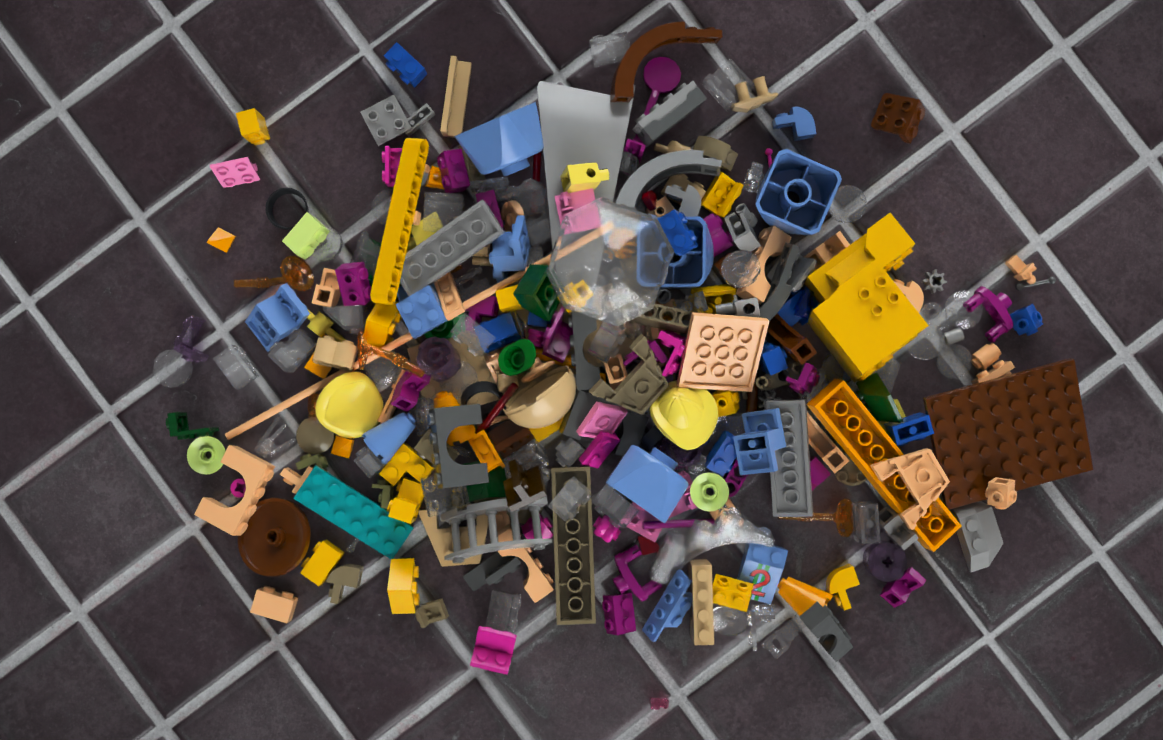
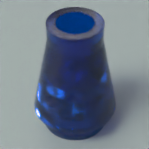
(804, 304)

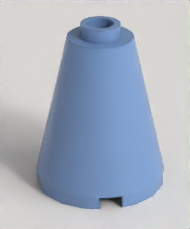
(390, 435)

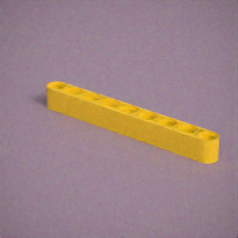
(399, 221)

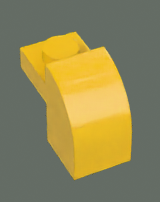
(840, 580)

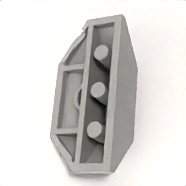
(978, 534)

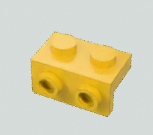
(721, 195)

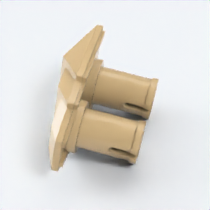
(746, 103)

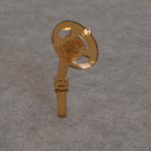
(293, 276)
(366, 350)
(844, 517)

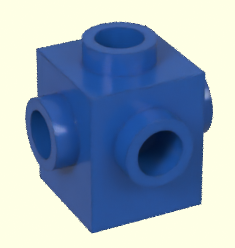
(1026, 320)

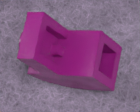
(485, 308)
(408, 389)
(898, 591)

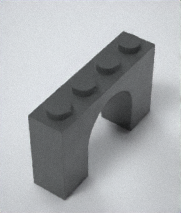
(442, 423)
(629, 430)

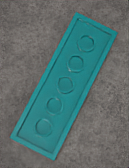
(353, 512)

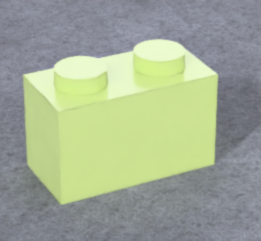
(306, 236)

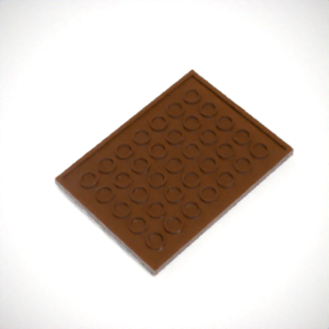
(1010, 428)

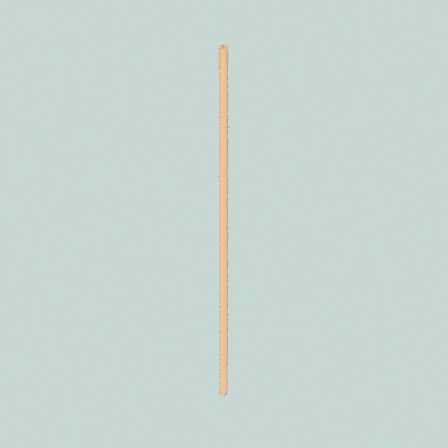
(389, 347)

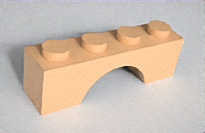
(772, 244)
(825, 446)
(537, 582)

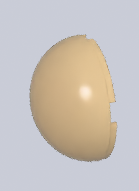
(543, 401)

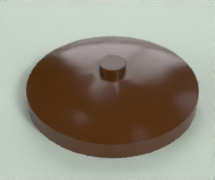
(275, 538)

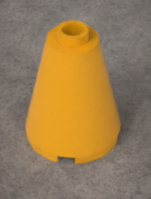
(460, 433)
(801, 595)

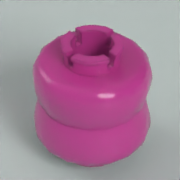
(605, 529)

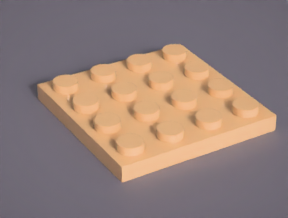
(722, 352)

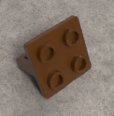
(509, 437)

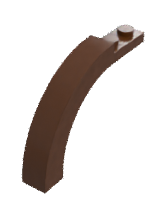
(623, 80)
(781, 333)

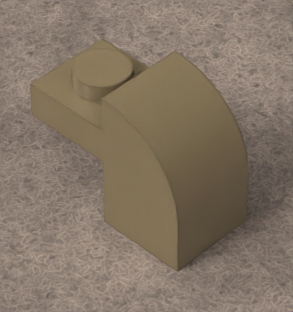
(716, 149)
(344, 575)

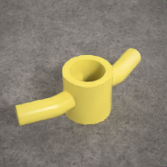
(321, 325)

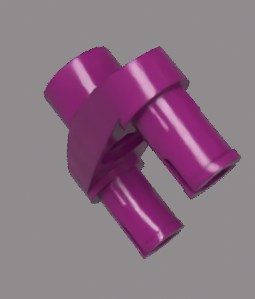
(996, 307)
(626, 580)

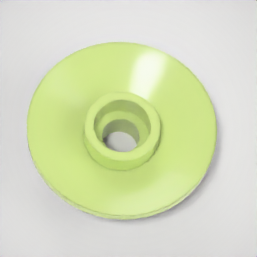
(197, 455)
(699, 491)

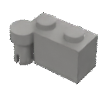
(742, 229)

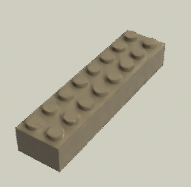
(574, 555)

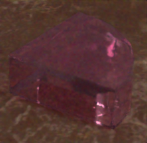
(656, 703)

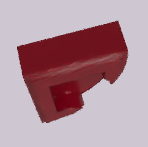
(650, 199)
(647, 546)

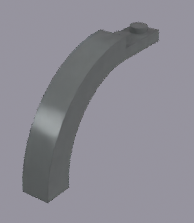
(779, 289)

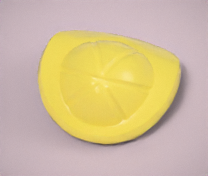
(349, 405)
(685, 415)

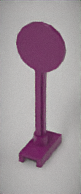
(660, 76)

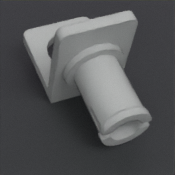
(736, 307)

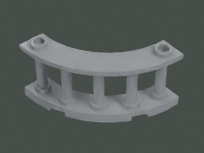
(491, 508)

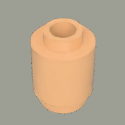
(985, 356)

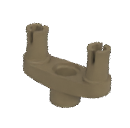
(774, 381)

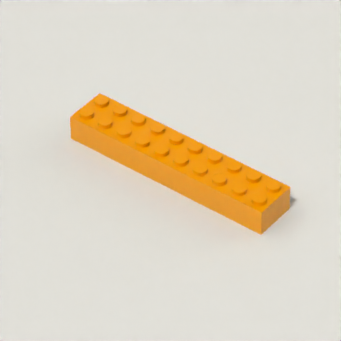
(869, 443)

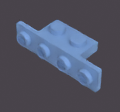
(671, 606)

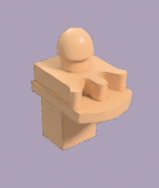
(1021, 270)

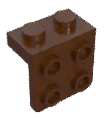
(899, 116)

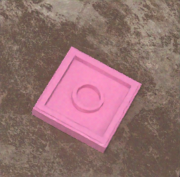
(601, 418)

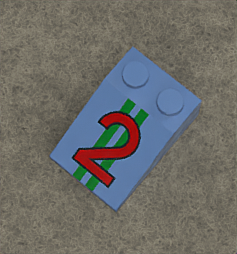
(763, 568)

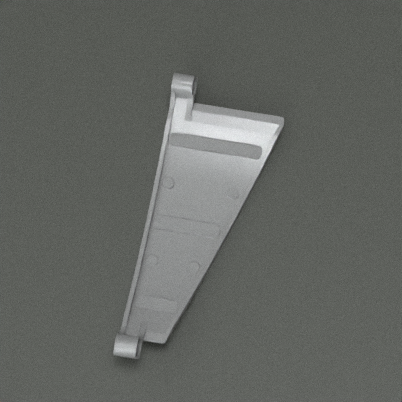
(580, 129)

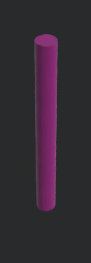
(672, 523)

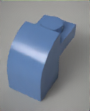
(800, 120)

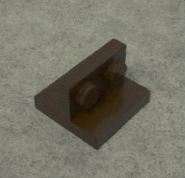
(523, 486)

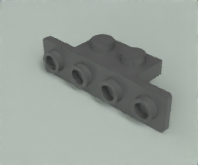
(492, 570)

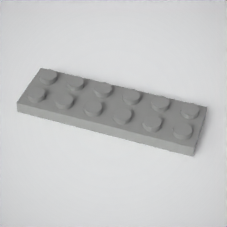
(449, 247)
(792, 481)

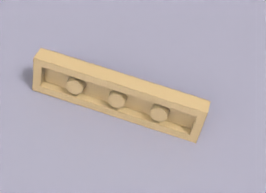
(455, 97)

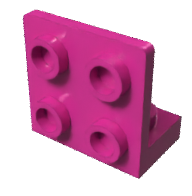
(671, 340)
(493, 650)

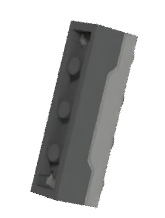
(669, 113)

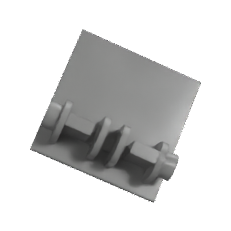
(386, 120)

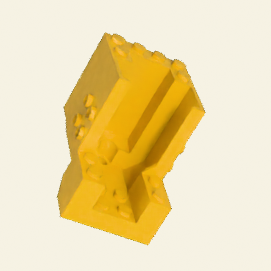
(861, 308)

